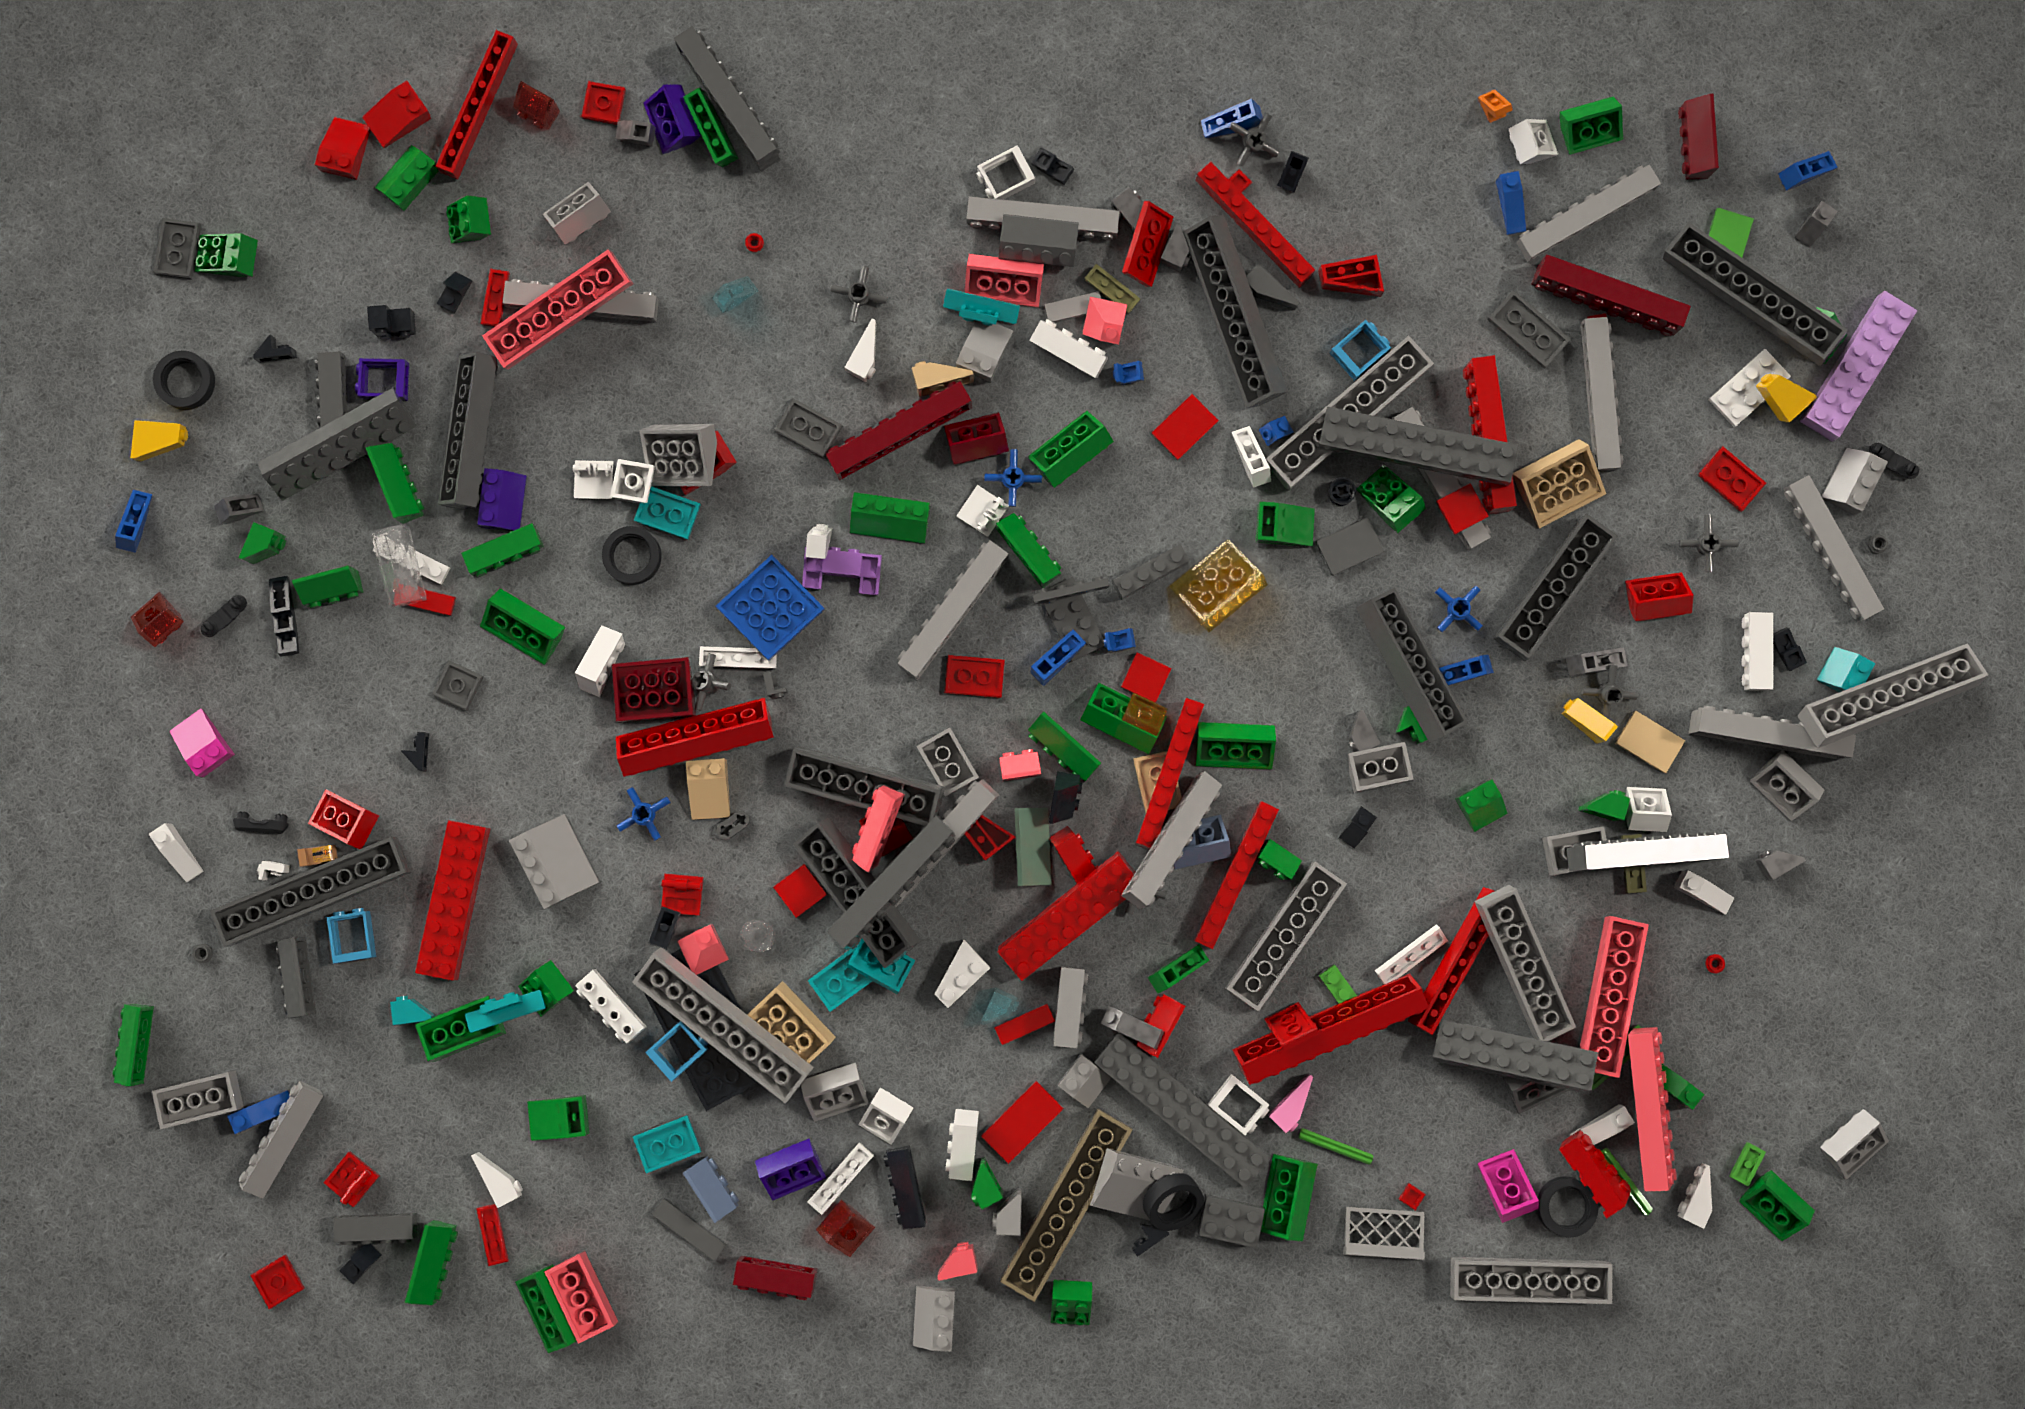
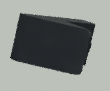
(1293, 171)
(454, 291)
(269, 351)
(419, 757)
(1357, 827)
(664, 927)
(1153, 1236)
(360, 1262)

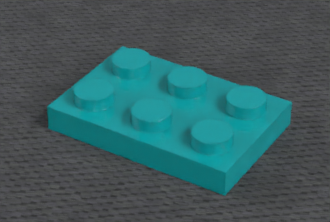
(668, 513)
(868, 965)
(838, 982)
(667, 1144)

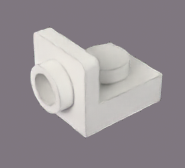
(274, 868)

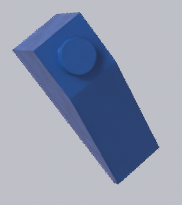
(1245, 114)
(1807, 170)
(1512, 202)
(133, 521)
(1057, 657)
(1467, 669)
(257, 1113)

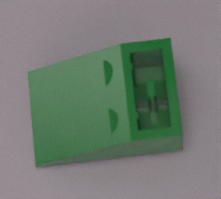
(226, 254)
(1391, 498)
(1284, 524)
(558, 1118)

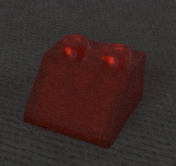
(535, 106)
(157, 620)
(845, 1228)

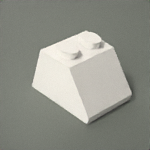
(1532, 141)
(632, 481)
(1648, 809)
(885, 1116)

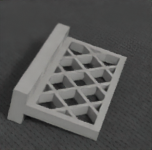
(1379, 1250)

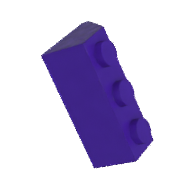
(671, 118)
(501, 500)
(790, 1169)

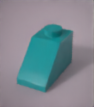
(408, 1011)

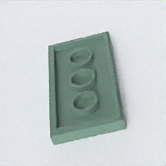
(1032, 846)

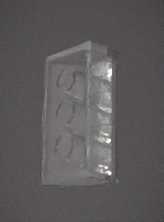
(398, 566)

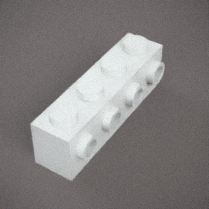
(1068, 348)
(1757, 651)
(610, 1006)

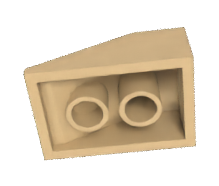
(934, 377)
(708, 788)

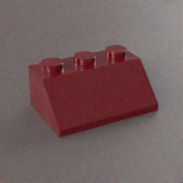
(976, 438)

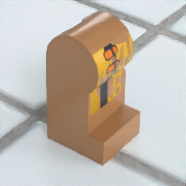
(316, 855)

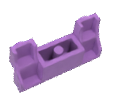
(844, 564)

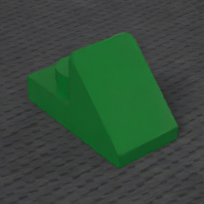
(1409, 720)

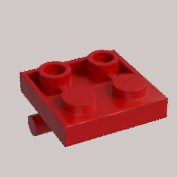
(682, 893)
(351, 1179)

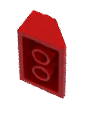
(1659, 596)
(1164, 1017)

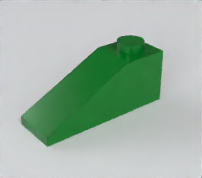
(1178, 969)
(1681, 1089)

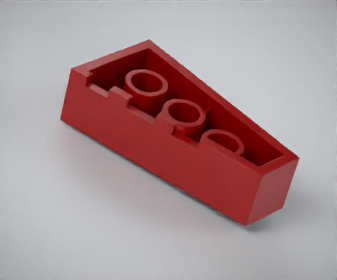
(1596, 1172)

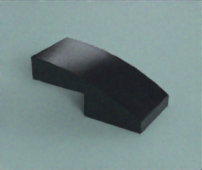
(1052, 166)
(1788, 650)

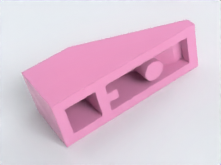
(1289, 1110)

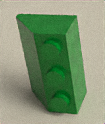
(1592, 125)
(407, 177)
(328, 586)
(986, 1187)
(1777, 1206)

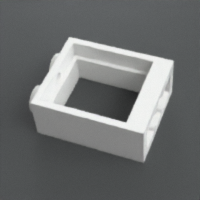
(1013, 153)
(1223, 1092)

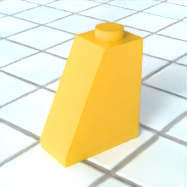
(1784, 396)
(156, 438)
(1589, 720)

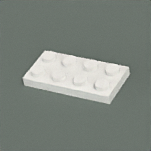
(1740, 393)

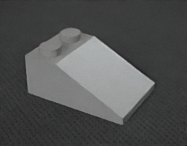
(984, 349)

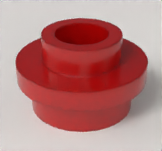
(754, 236)
(1721, 963)

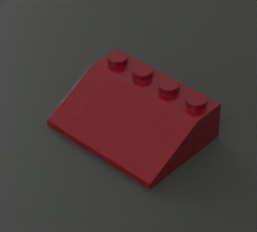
(653, 690)

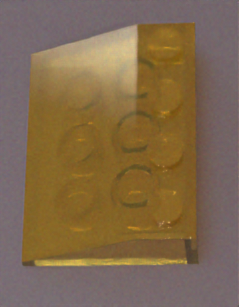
(1219, 585)

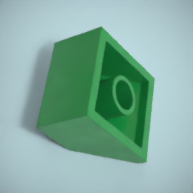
(261, 544)
(1482, 805)
(1608, 806)

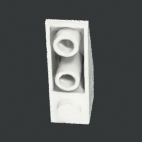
(818, 541)
(1698, 1201)

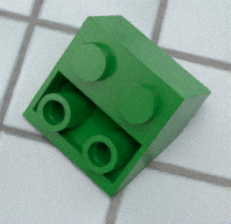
(468, 219)
(1279, 860)
(550, 983)
(1071, 1302)

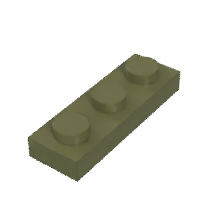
(1111, 288)
(1634, 876)

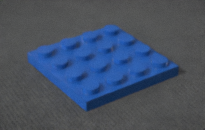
(770, 607)

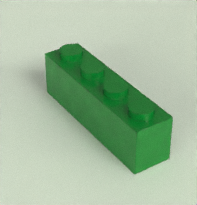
(710, 127)
(502, 550)

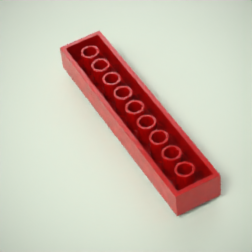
(1336, 1027)

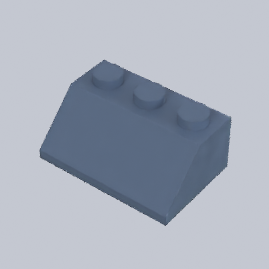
(1207, 845)
(711, 1188)

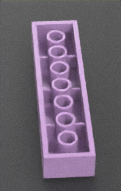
(1858, 366)

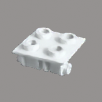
(593, 479)
(982, 510)

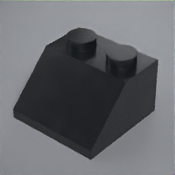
(1064, 797)

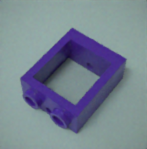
(402, 377)

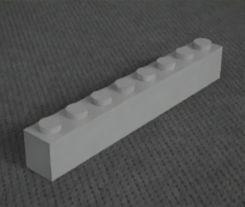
(1588, 213)
(1091, 221)
(623, 306)
(1600, 393)
(1444, 484)
(1833, 549)
(960, 819)
(1171, 840)

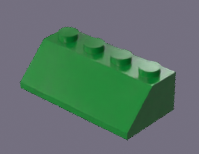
(1071, 449)
(395, 482)
(889, 517)
(1028, 550)
(522, 626)
(1106, 714)
(1235, 745)
(1063, 746)
(450, 1034)
(133, 1044)
(1288, 1197)
(431, 1263)
(545, 1310)

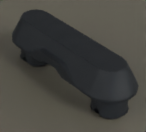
(1895, 462)
(223, 616)
(244, 823)

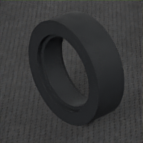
(165, 366)
(625, 533)
(1181, 1216)
(1584, 1224)

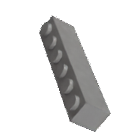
(280, 1139)

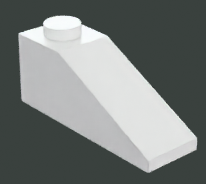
(863, 357)
(1252, 457)
(176, 851)
(1704, 891)
(1607, 1124)
(499, 1183)

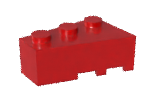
(988, 837)
(1073, 854)

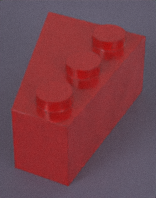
(1353, 276)

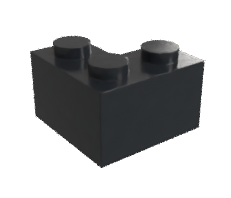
(391, 322)

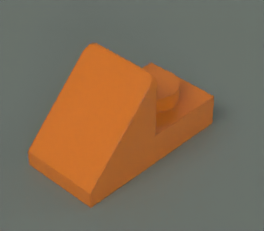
(1494, 105)

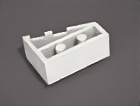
(598, 661)
(961, 974)
(962, 1145)

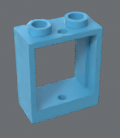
(1345, 361)
(337, 955)
(662, 1062)

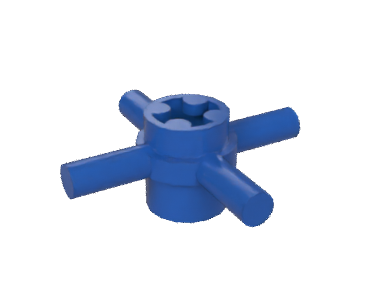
(1013, 470)
(1454, 615)
(648, 821)

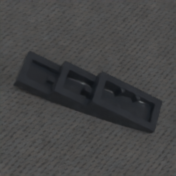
(283, 615)

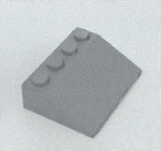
(680, 453)
(554, 861)
(1126, 1180)

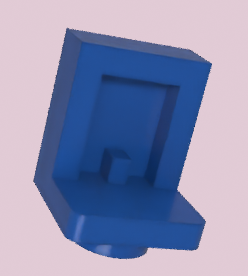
(1128, 372)
(1275, 430)
(1119, 640)

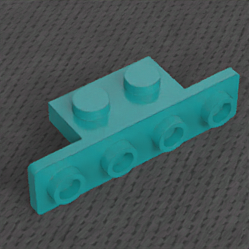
(981, 308)
(505, 1009)

